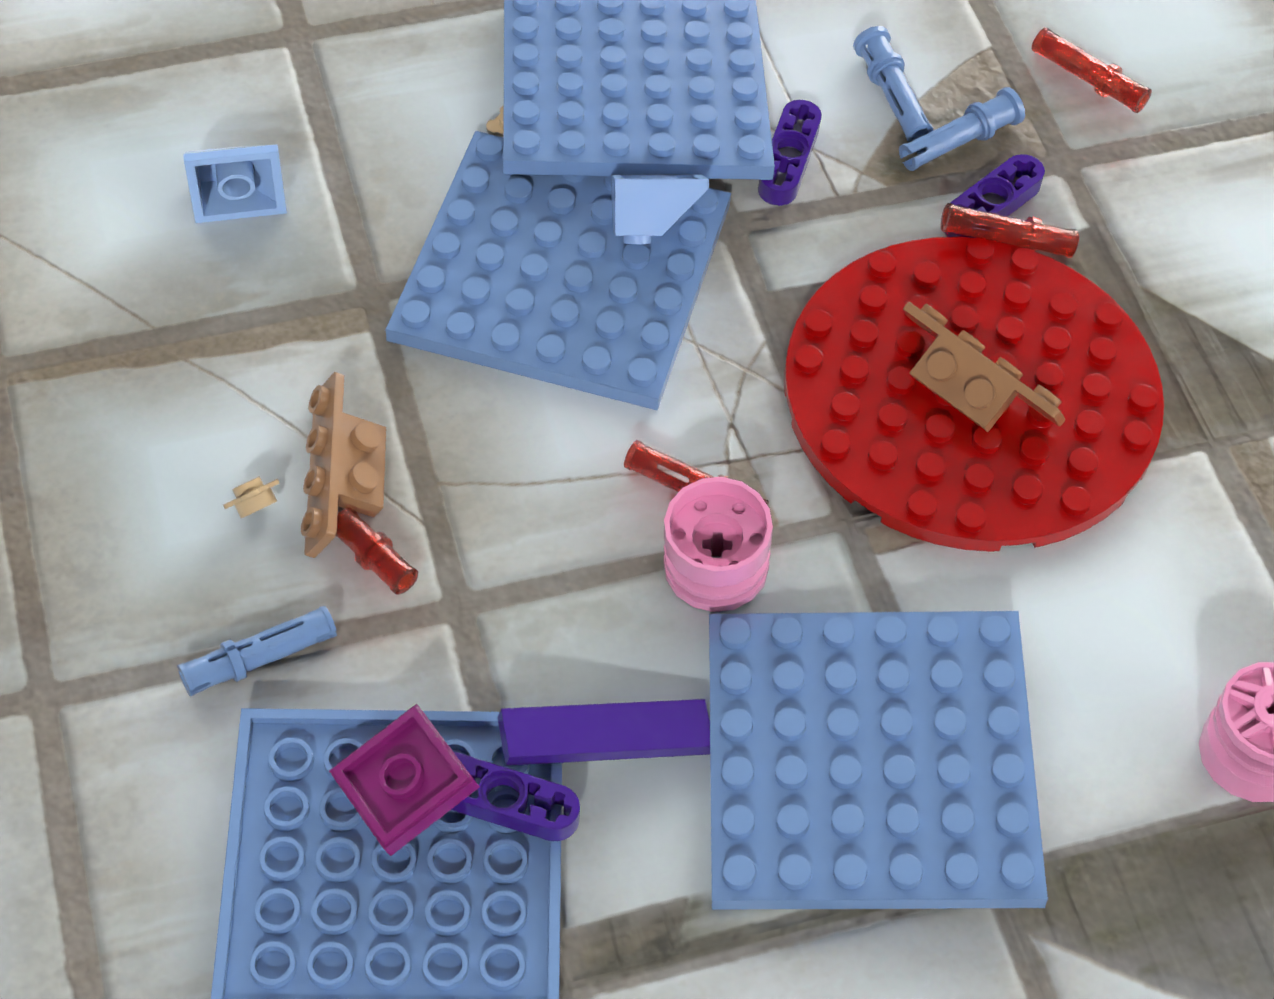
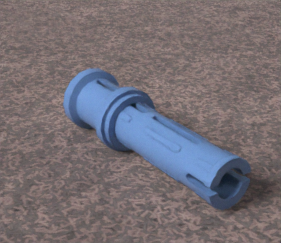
(886, 71)
(978, 122)

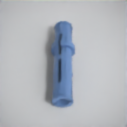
(243, 656)

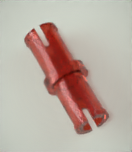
(375, 552)

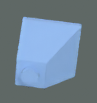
(235, 182)
(652, 203)

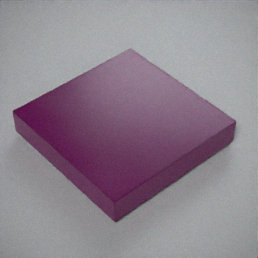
(403, 779)

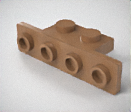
(968, 379)
(344, 465)

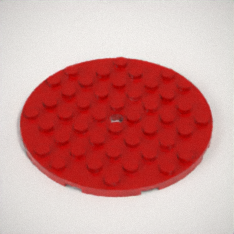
(922, 460)

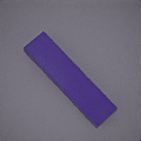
(604, 731)

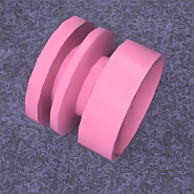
(717, 520)
(1240, 735)

